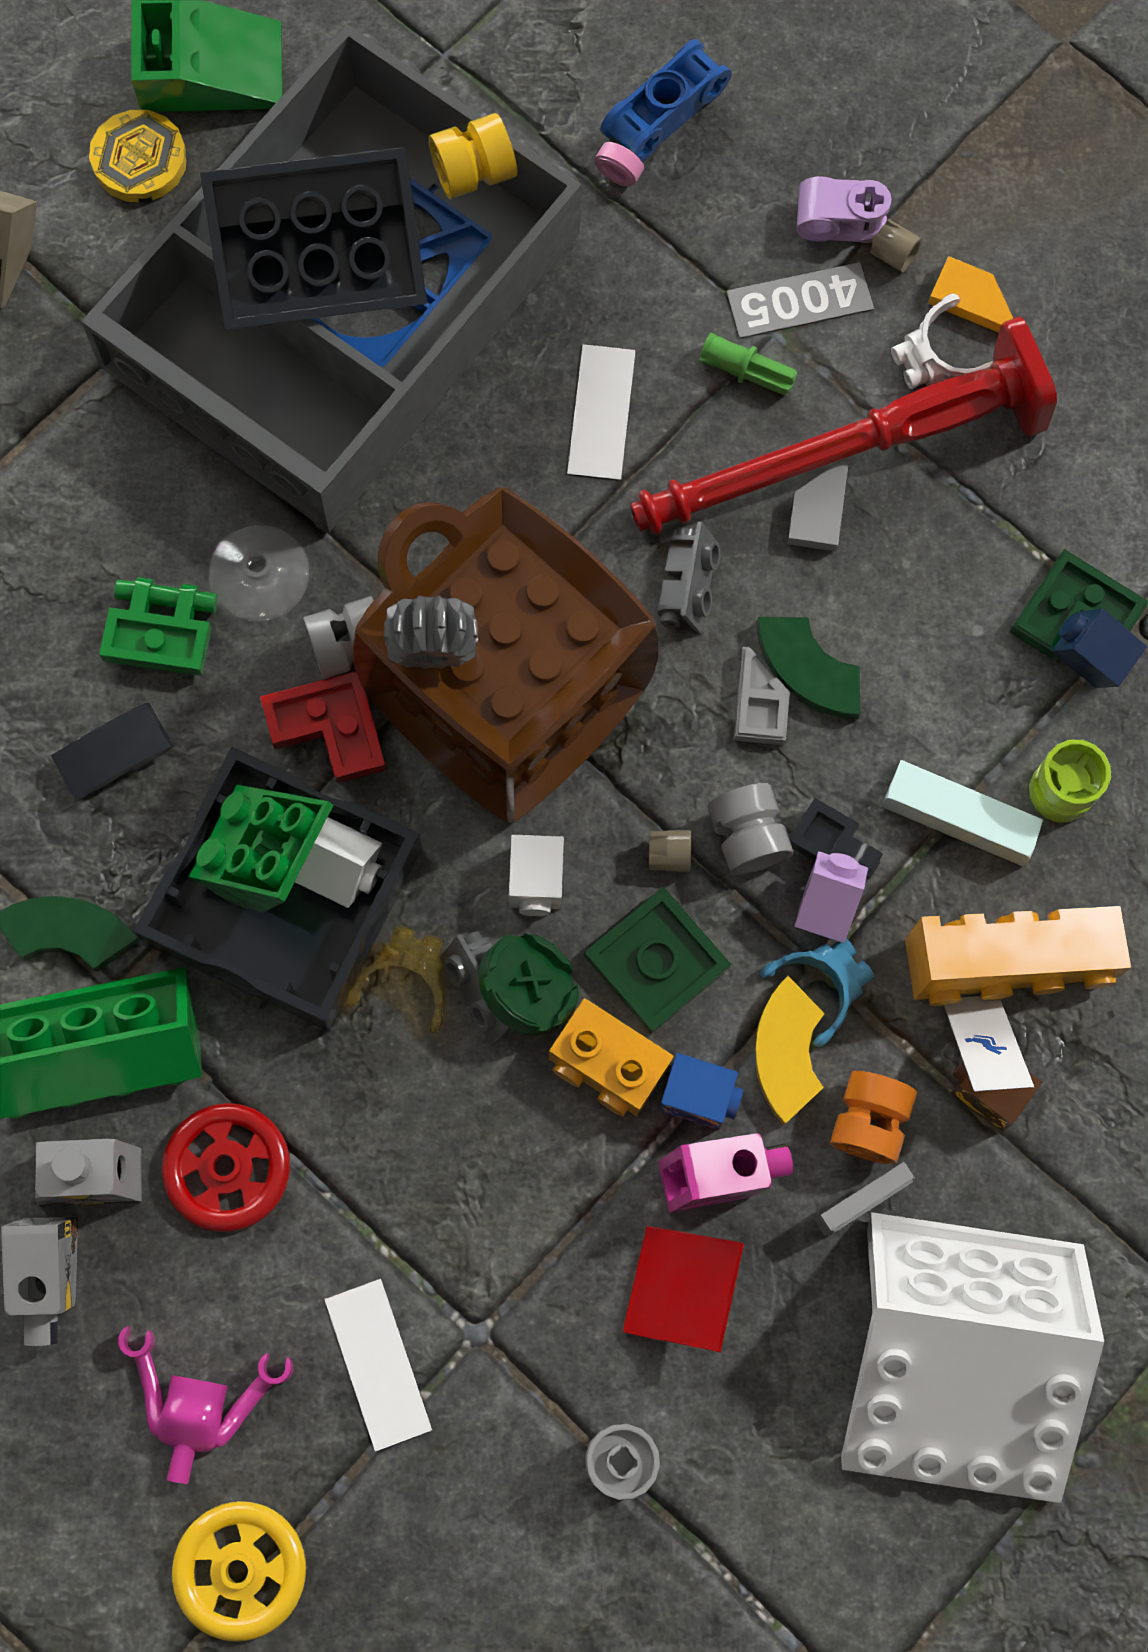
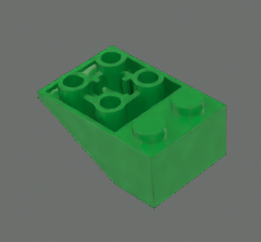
(203, 57)
(259, 846)

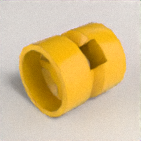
(472, 156)

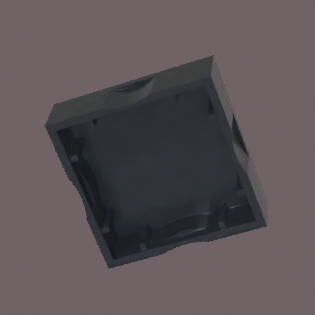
(298, 952)

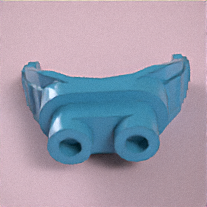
(840, 967)

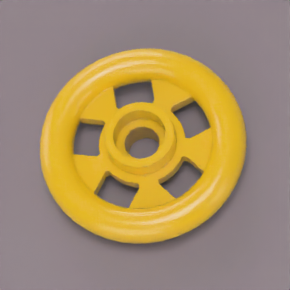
(200, 1544)

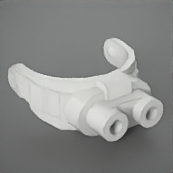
(920, 360)

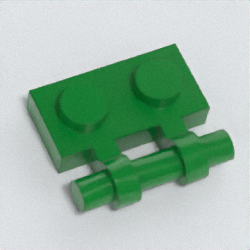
(154, 639)

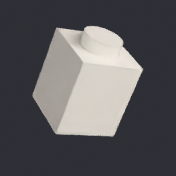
(341, 863)
(536, 874)

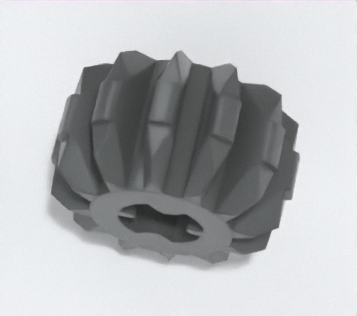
(431, 632)

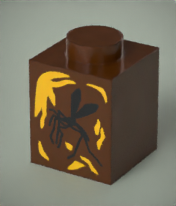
(996, 1106)

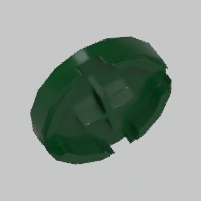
(528, 984)

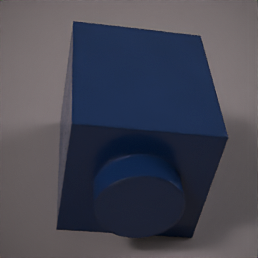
(1098, 647)

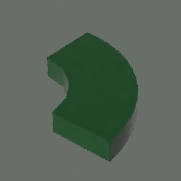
(807, 669)
(67, 927)

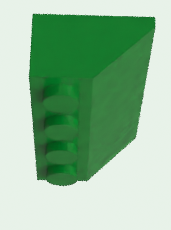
(97, 1042)

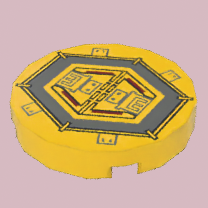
(138, 155)

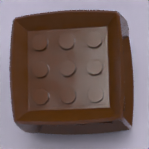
(553, 659)

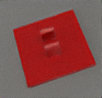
(683, 1288)

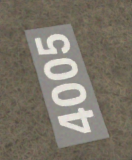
(800, 299)

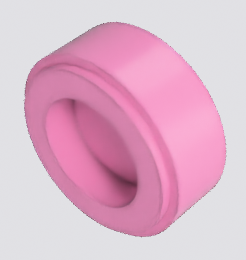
(618, 164)

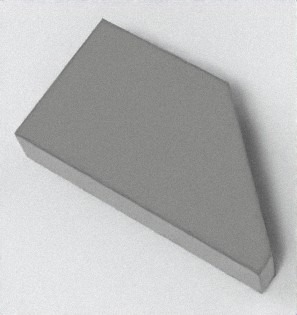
(819, 509)
(760, 703)
(864, 1199)

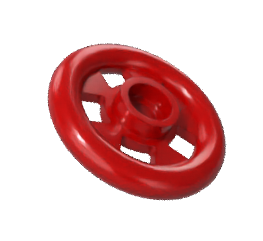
(257, 1197)

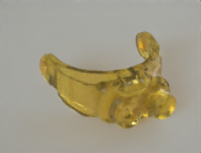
(417, 955)

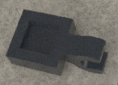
(832, 832)

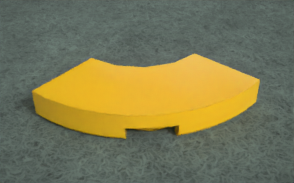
(783, 1050)

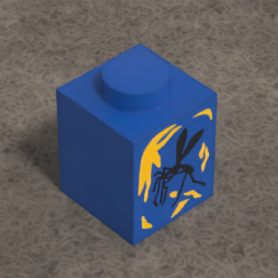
(701, 1092)

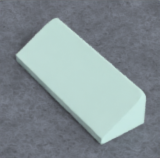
(963, 813)

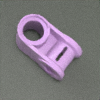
(839, 210)

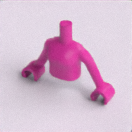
(193, 1407)

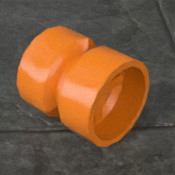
(877, 1099)

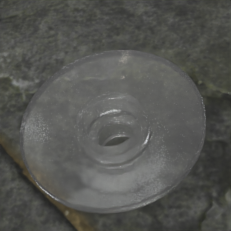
(262, 593)

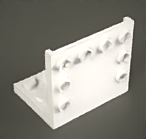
(973, 1358)

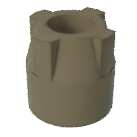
(896, 245)
(670, 850)

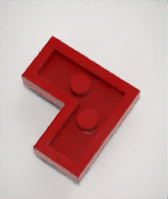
(331, 710)

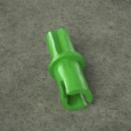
(747, 364)

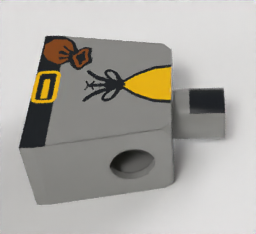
(87, 1172)
(46, 1251)

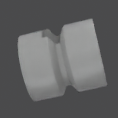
(327, 628)
(750, 829)
(622, 1461)

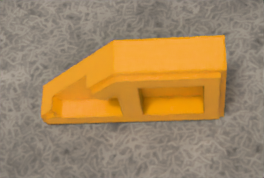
(978, 291)

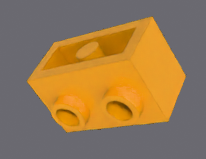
(609, 1059)

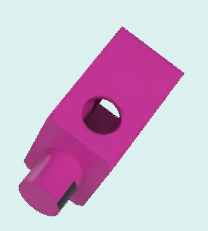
(705, 1175)

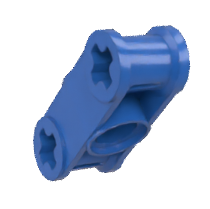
(687, 79)

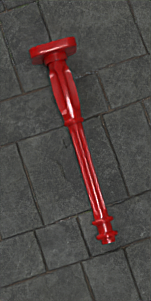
(1015, 381)

